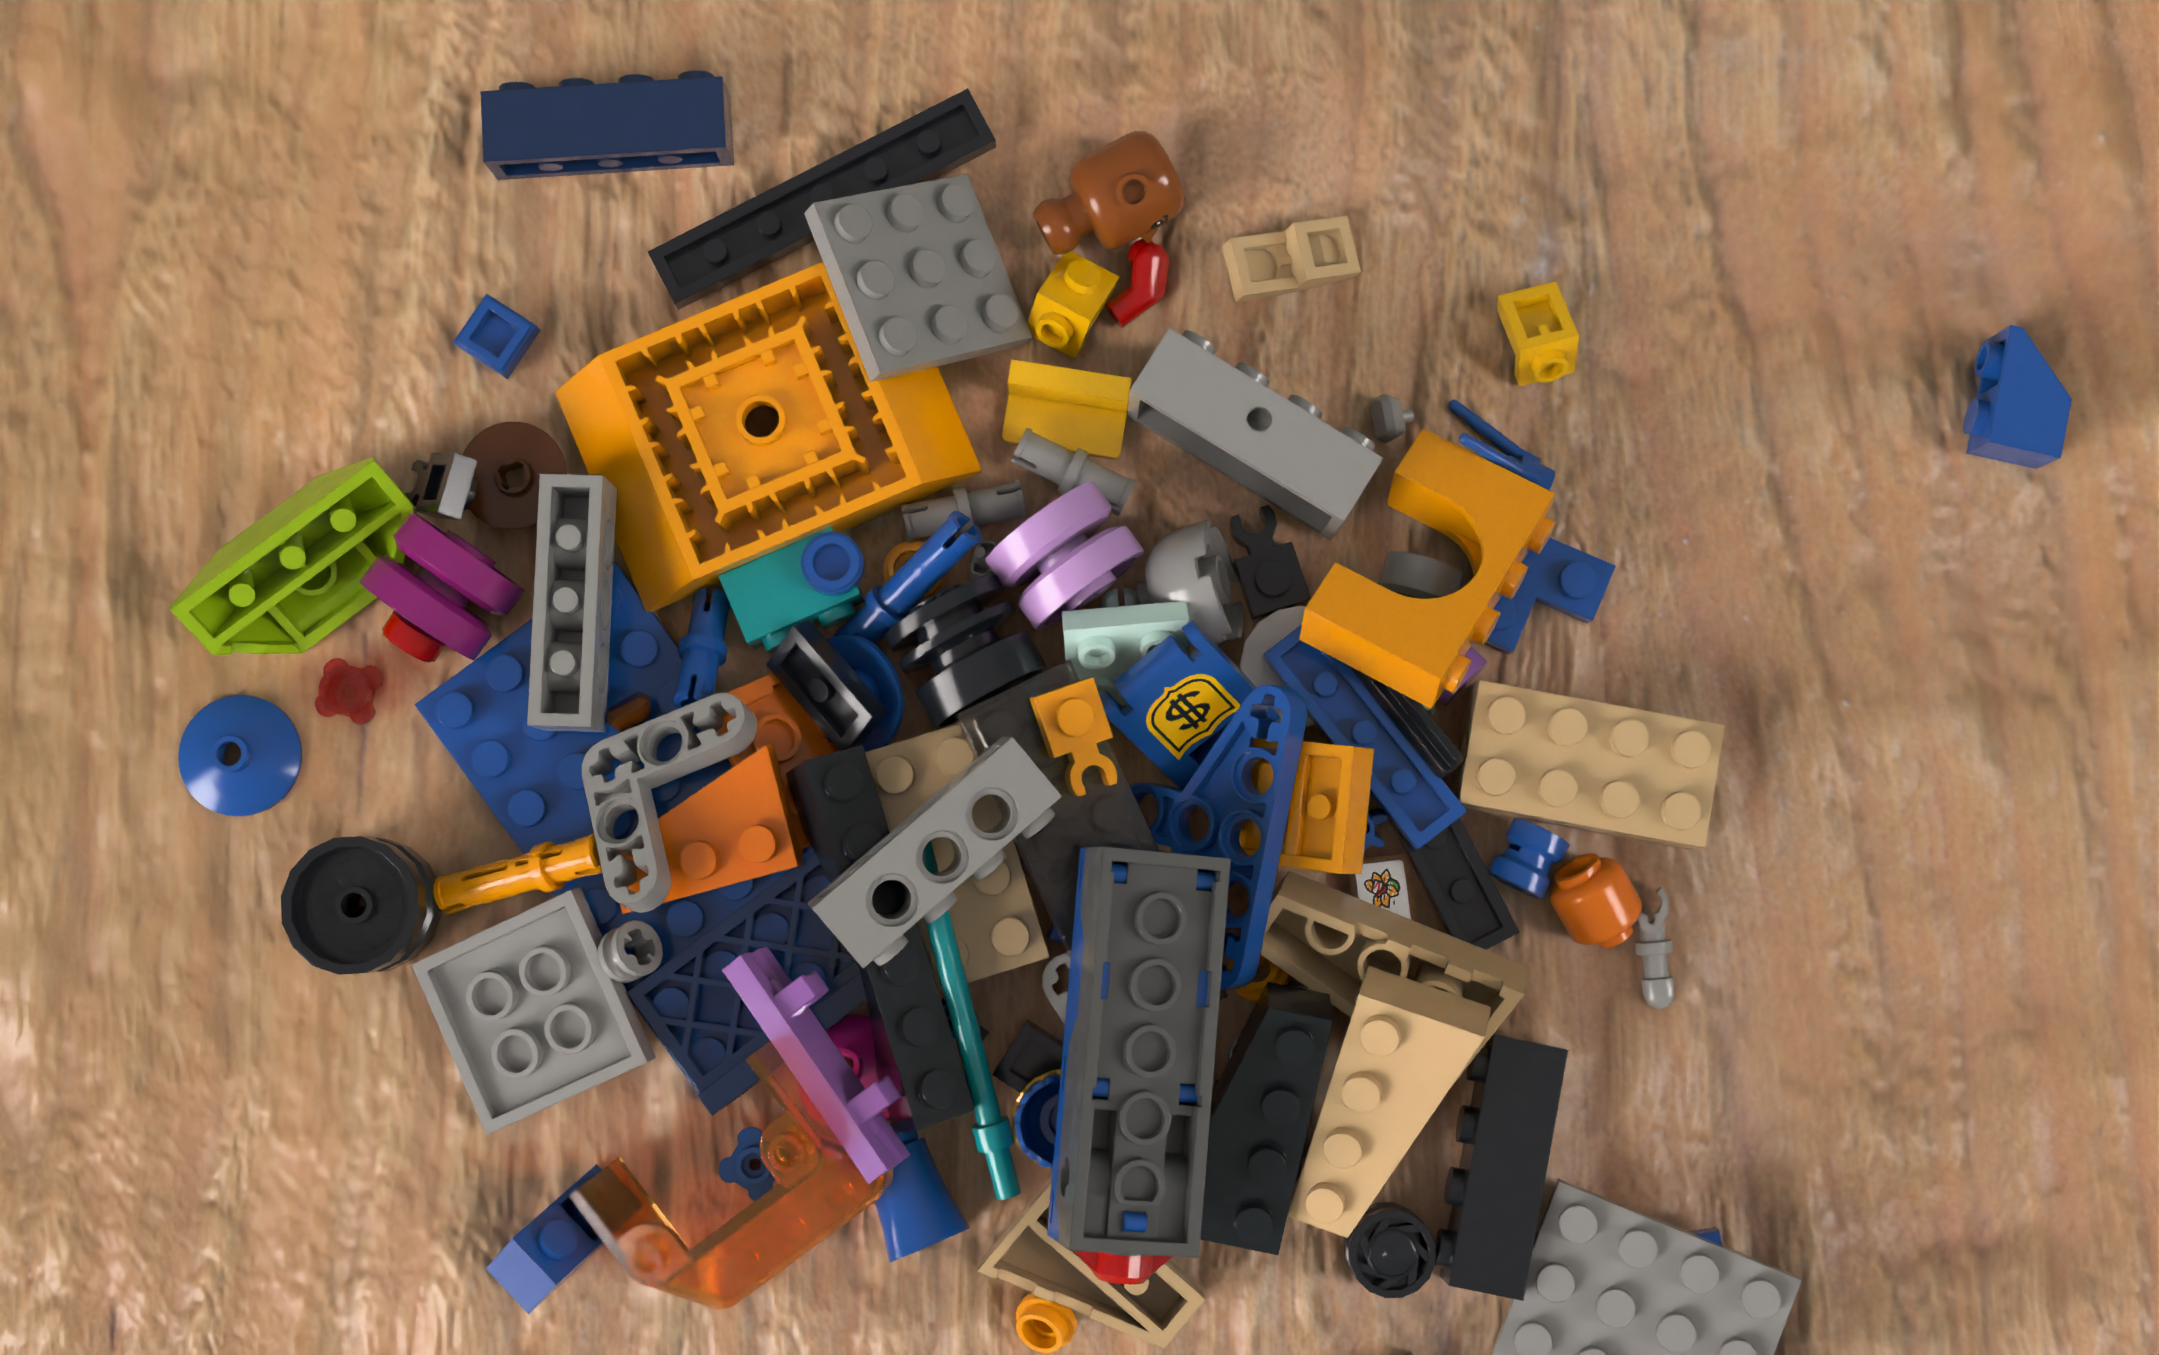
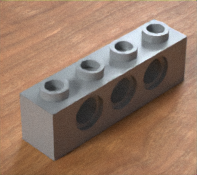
(572, 603)
(847, 901)

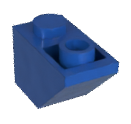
(2018, 404)
(546, 1250)

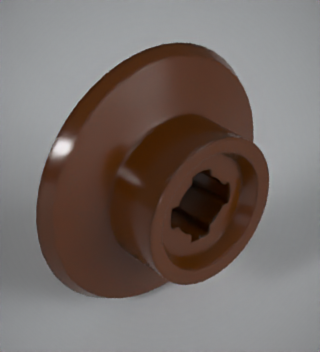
(510, 448)

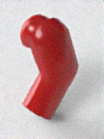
(1147, 285)

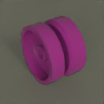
(442, 586)

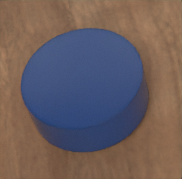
(832, 563)

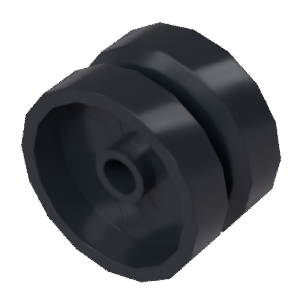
(324, 910)

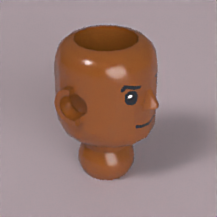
(1116, 194)

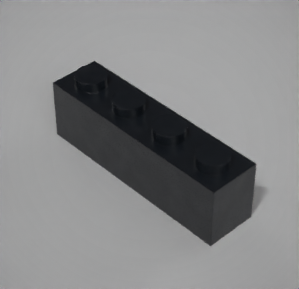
(1501, 1166)

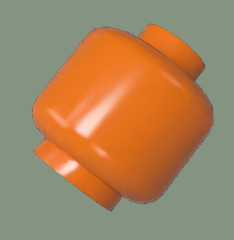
(1595, 900)

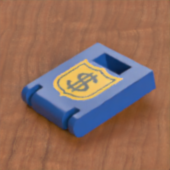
(1179, 702)

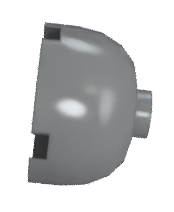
(1197, 569)

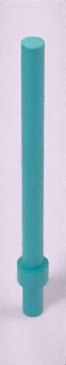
(992, 1131)

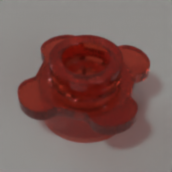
(332, 686)

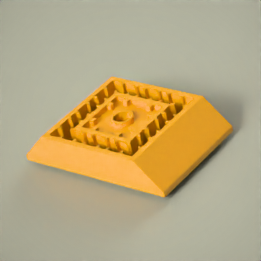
(706, 494)

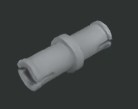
(1070, 468)
(981, 506)

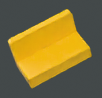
(1067, 407)

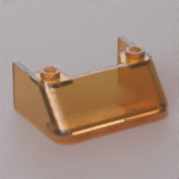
(813, 1199)

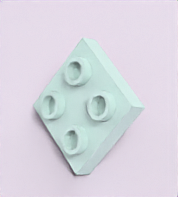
(1115, 637)

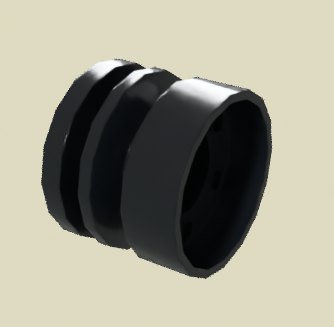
(963, 648)

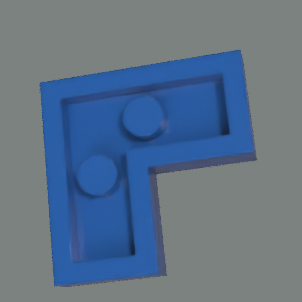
(1558, 579)

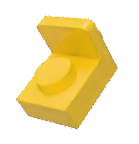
(1539, 333)

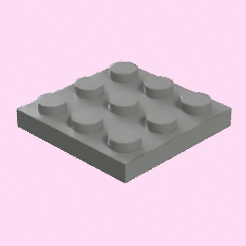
(917, 276)
(532, 1011)

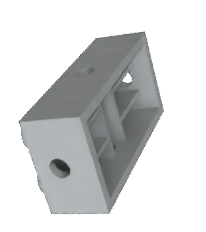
(1252, 432)

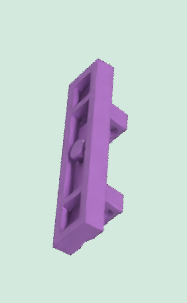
(816, 1062)

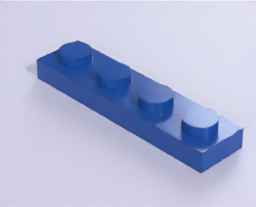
(1350, 716)

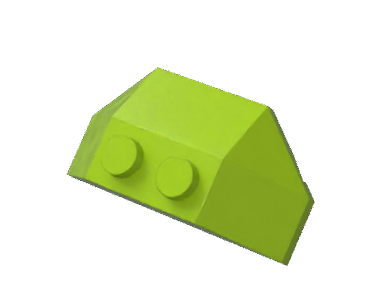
(297, 566)

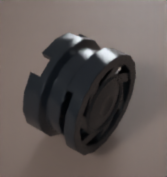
(1390, 1251)

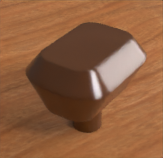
(629, 712)

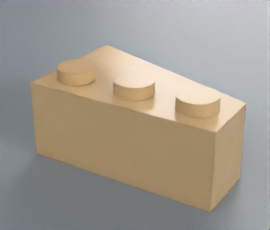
(1049, 1270)

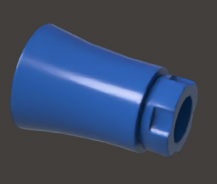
(917, 1204)

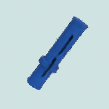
(893, 600)

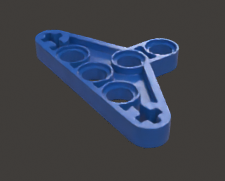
(1230, 800)

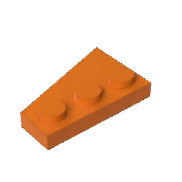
(729, 830)

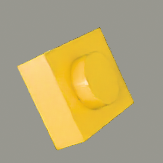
(1070, 303)

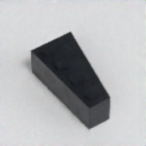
(1263, 1118)

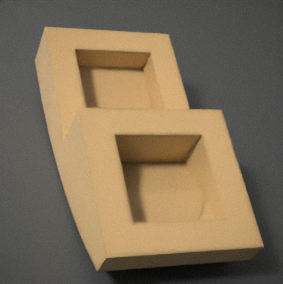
(1292, 259)

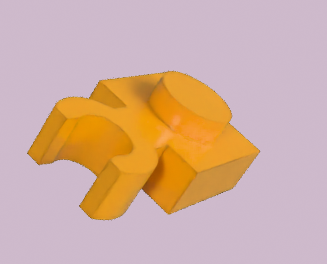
(1072, 724)

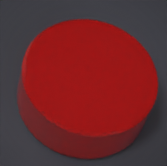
(411, 638)

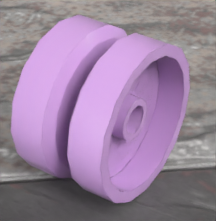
(1058, 548)

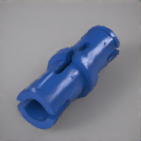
(702, 647)

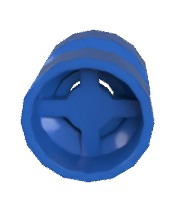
(1528, 858)

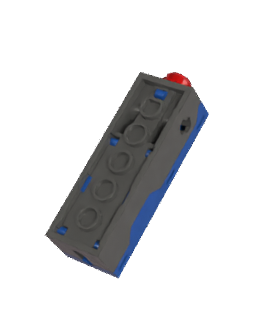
(1138, 1059)

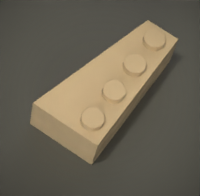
(1334, 937)
(1387, 1082)

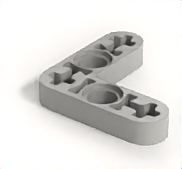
(633, 788)

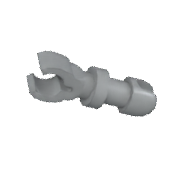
(1654, 947)

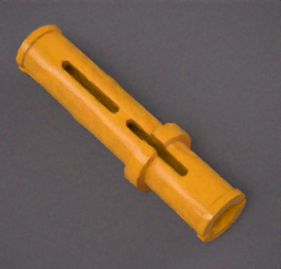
(543, 868)

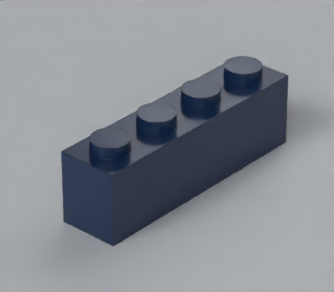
(607, 126)

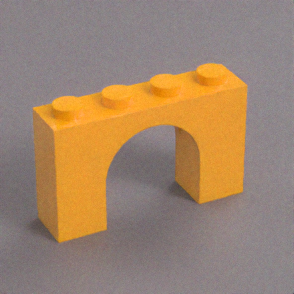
(1424, 642)

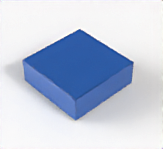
(496, 336)

